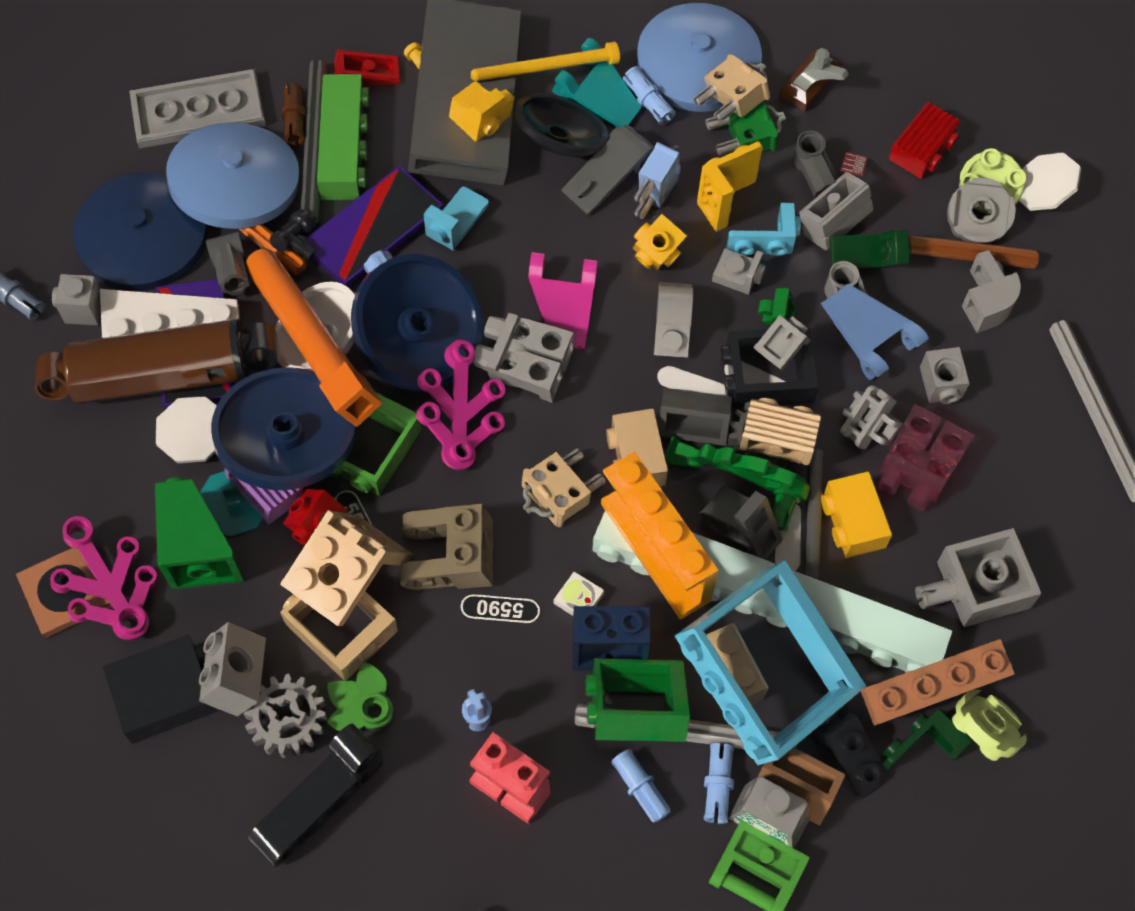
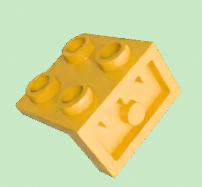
(723, 178)

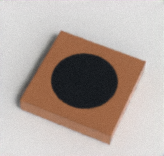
(48, 606)

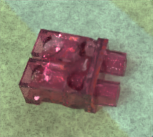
(921, 469)

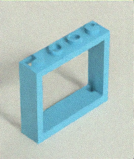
(813, 637)

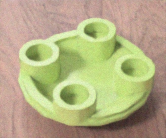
(995, 166)

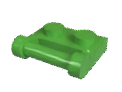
(764, 858)

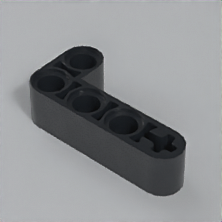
(319, 796)

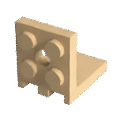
(357, 552)

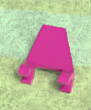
(562, 302)

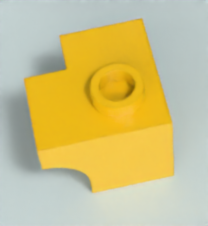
(480, 110)

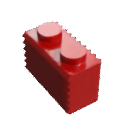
(924, 141)

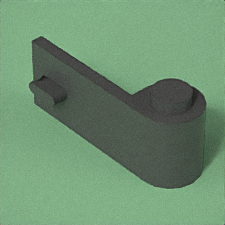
(599, 177)

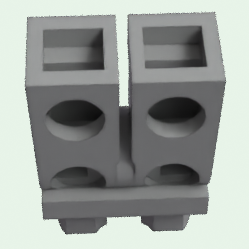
(526, 354)

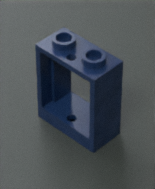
(609, 631)

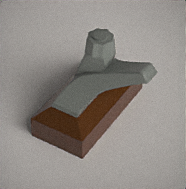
(812, 79)

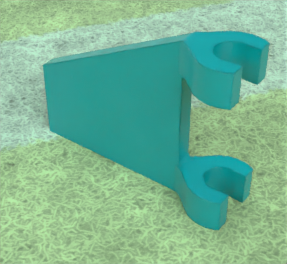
(600, 91)

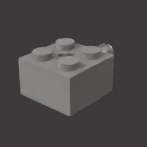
(983, 579)

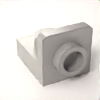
(739, 271)
(782, 341)

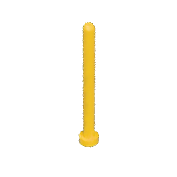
(609, 53)

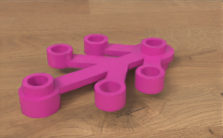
(458, 409)
(107, 584)

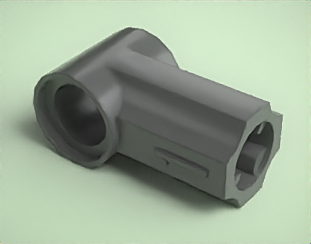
(817, 165)
(228, 260)

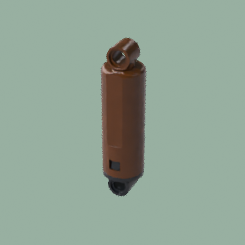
(156, 361)

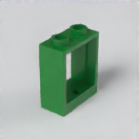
(638, 676)

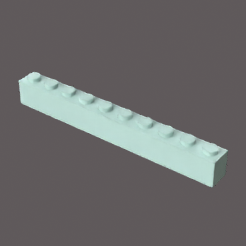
(855, 621)

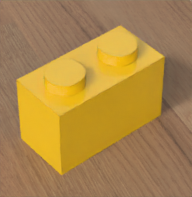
(856, 515)

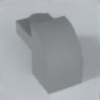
(994, 296)
(673, 319)

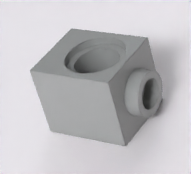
(947, 363)

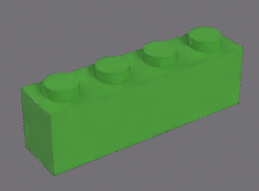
(341, 137)

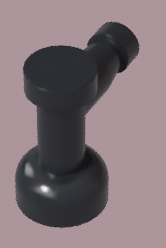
(300, 224)

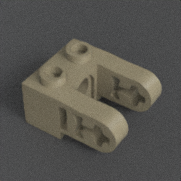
(467, 548)

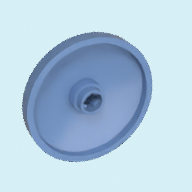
(690, 43)
(232, 175)

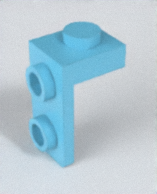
(456, 219)
(770, 242)

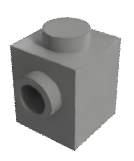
(77, 299)

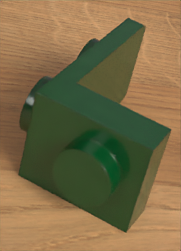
(871, 249)
(939, 729)

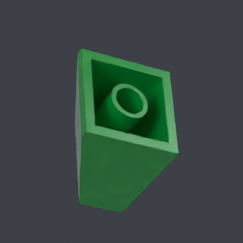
(189, 539)

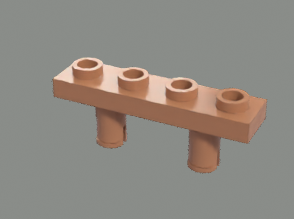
(937, 682)

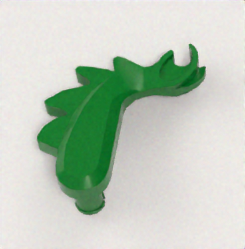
(784, 484)

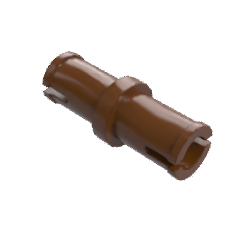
(293, 114)

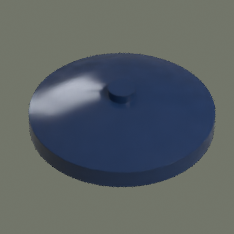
(136, 233)
(410, 315)
(280, 430)

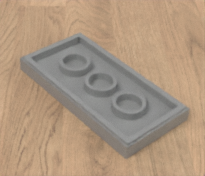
(176, 109)

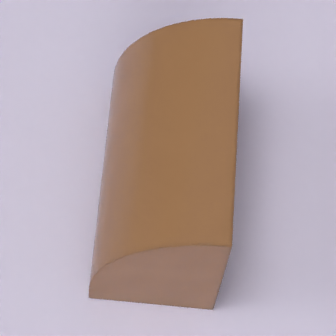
(807, 779)

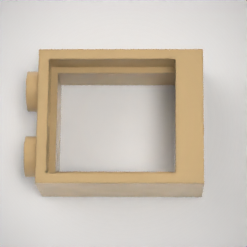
(360, 648)

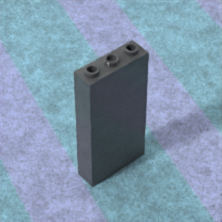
(455, 42)

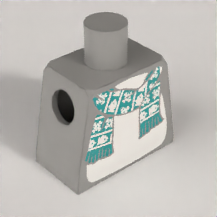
(772, 811)

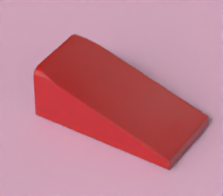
(374, 68)

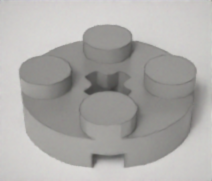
(968, 197)

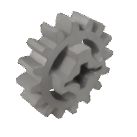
(279, 730)

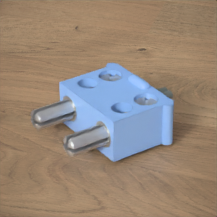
(657, 178)

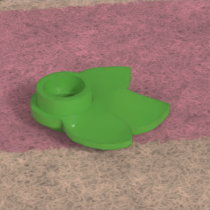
(356, 699)

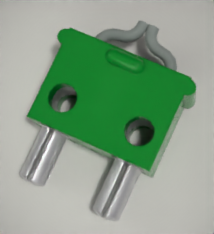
(750, 129)

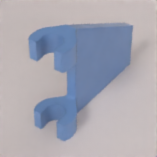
(868, 324)

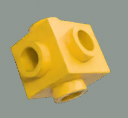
(666, 235)

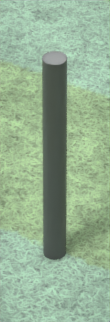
(814, 515)

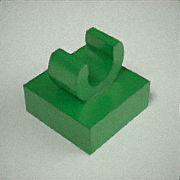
(782, 305)

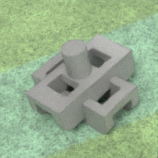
(877, 417)

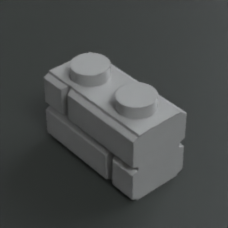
(836, 210)

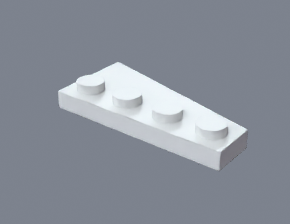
(142, 311)

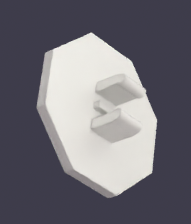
(1049, 181)
(185, 430)

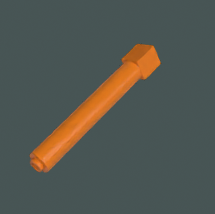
(340, 382)

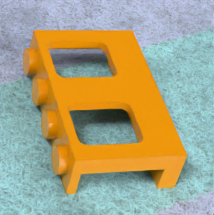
(659, 536)

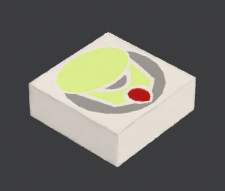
(578, 592)

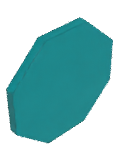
(229, 506)

